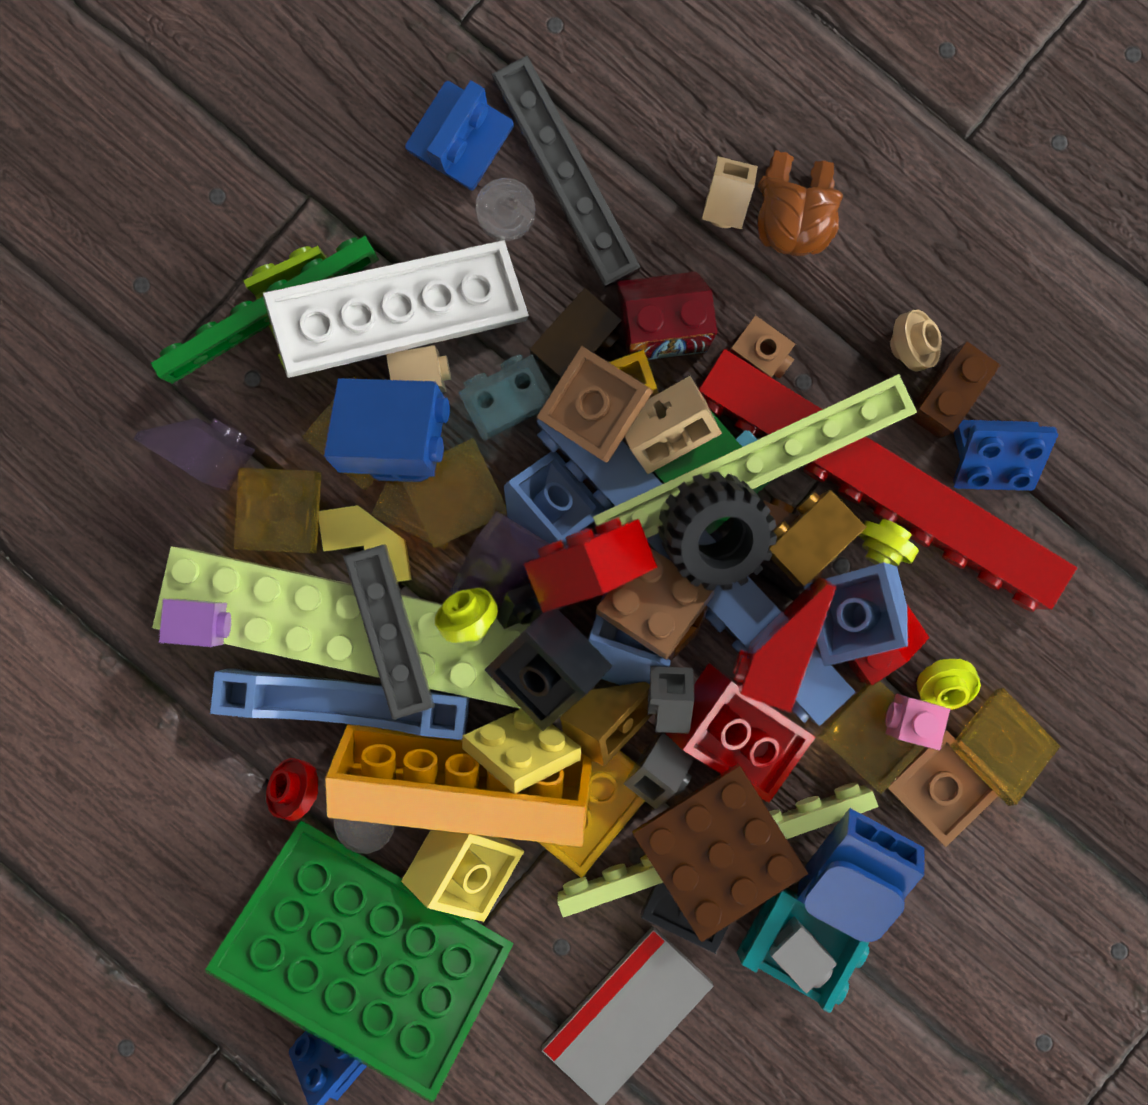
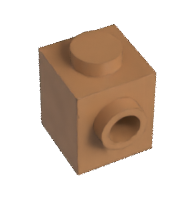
(764, 348)

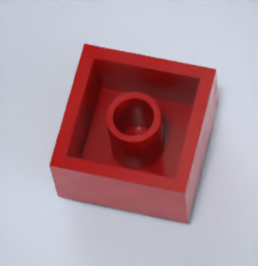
(590, 563)

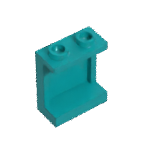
(844, 949)

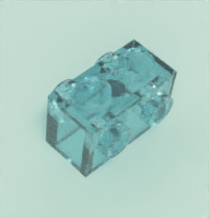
(509, 402)

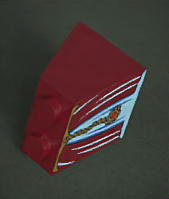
(667, 315)

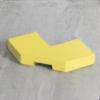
(357, 528)

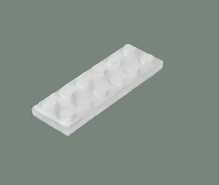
(394, 308)

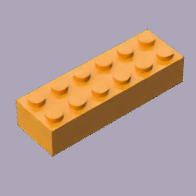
(440, 787)

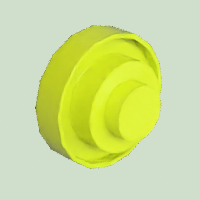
(887, 543)
(466, 615)
(949, 683)

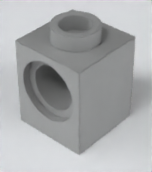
(802, 956)

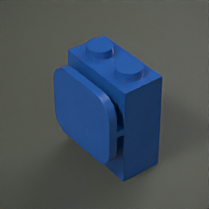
(387, 428)
(861, 877)

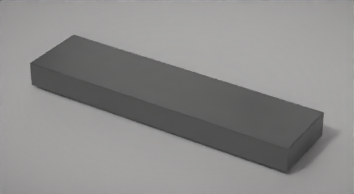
(389, 631)

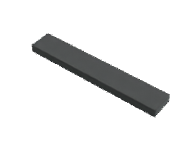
(566, 172)

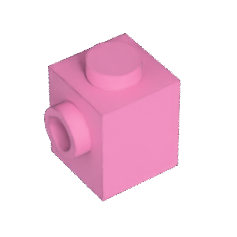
(917, 721)

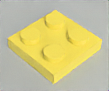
(519, 750)

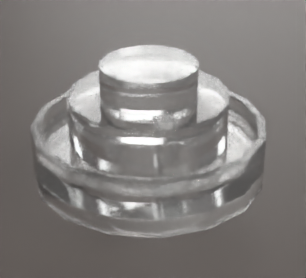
(505, 209)
(363, 836)

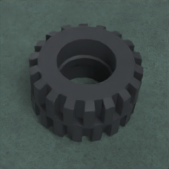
(737, 552)

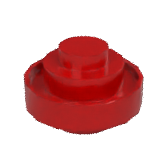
(292, 789)

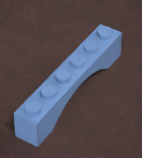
(331, 700)

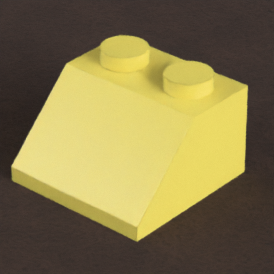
(461, 872)

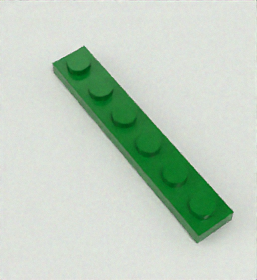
(252, 317)

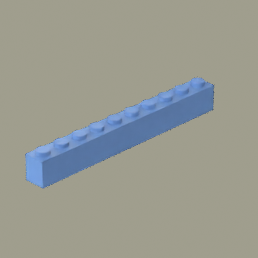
(740, 610)

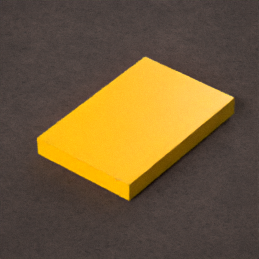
(608, 811)

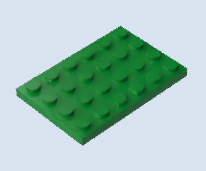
(361, 961)

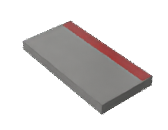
(627, 1016)

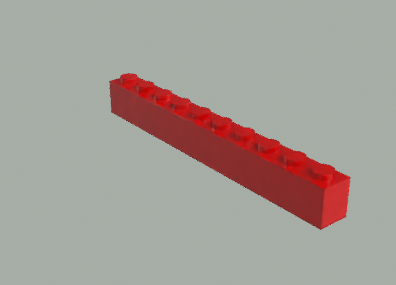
(896, 490)

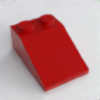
(782, 650)
(742, 731)

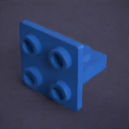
(460, 133)
(1002, 454)
(322, 1069)

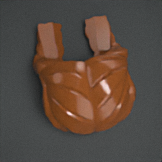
(797, 217)

